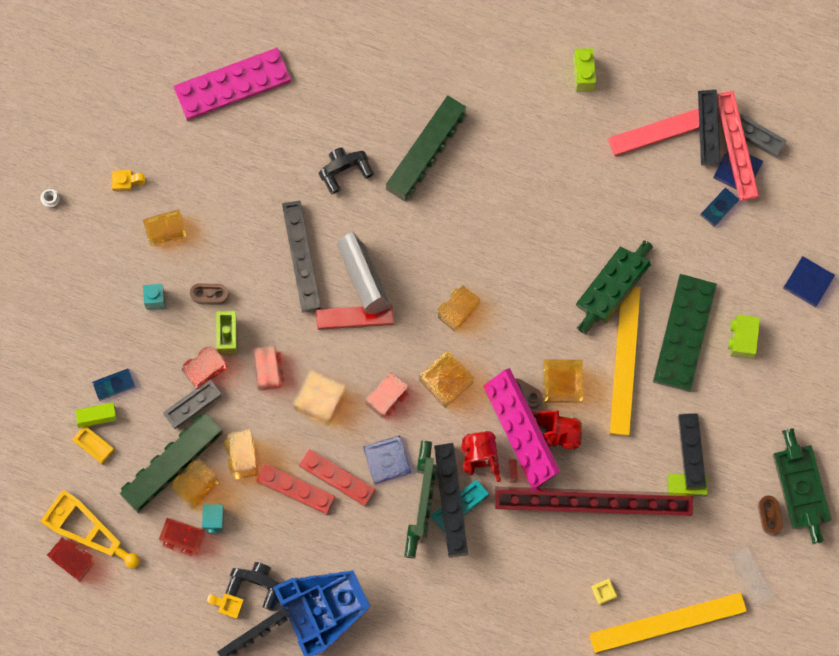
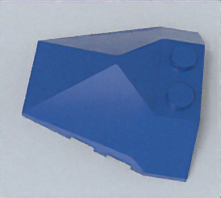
(322, 607)

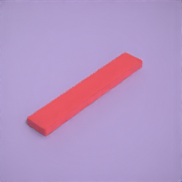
(654, 132)
(737, 146)

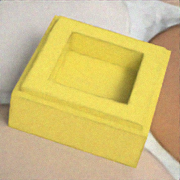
(604, 591)

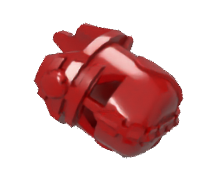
(560, 429)
(481, 453)

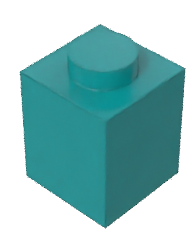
(154, 296)
(213, 518)

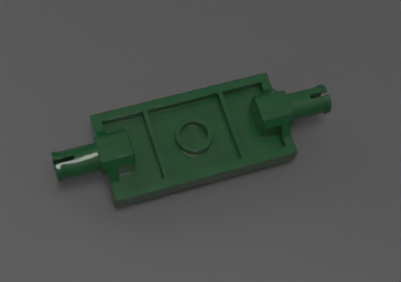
(613, 285)
(428, 468)
(802, 487)

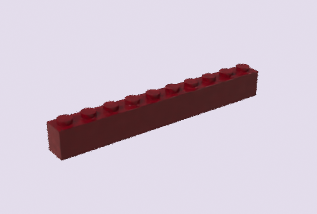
(593, 501)

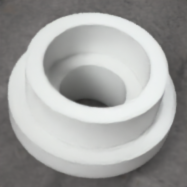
(47, 193)

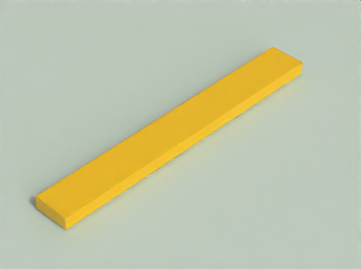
(625, 364)
(667, 622)

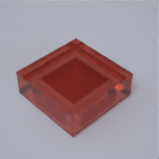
(512, 469)

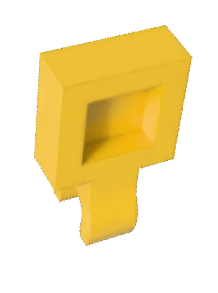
(123, 180)
(228, 605)

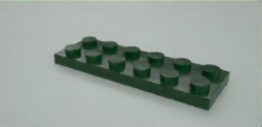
(684, 332)

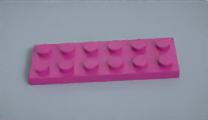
(232, 84)
(521, 428)

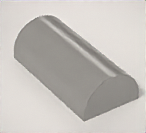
(363, 274)

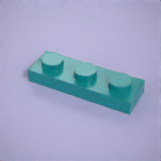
(470, 498)

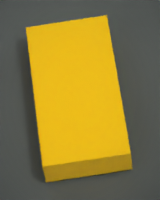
(93, 445)

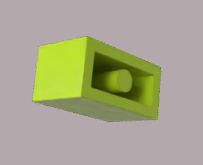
(584, 69)
(226, 332)
(744, 336)

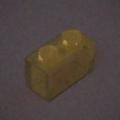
(164, 228)
(458, 308)

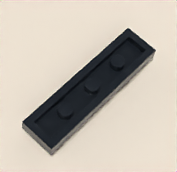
(709, 127)
(691, 451)
(262, 629)

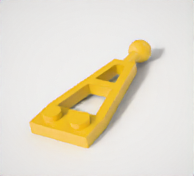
(60, 512)

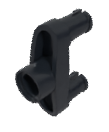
(341, 162)
(258, 576)

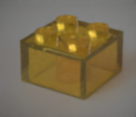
(446, 379)
(562, 381)
(319, 398)
(242, 452)
(195, 483)

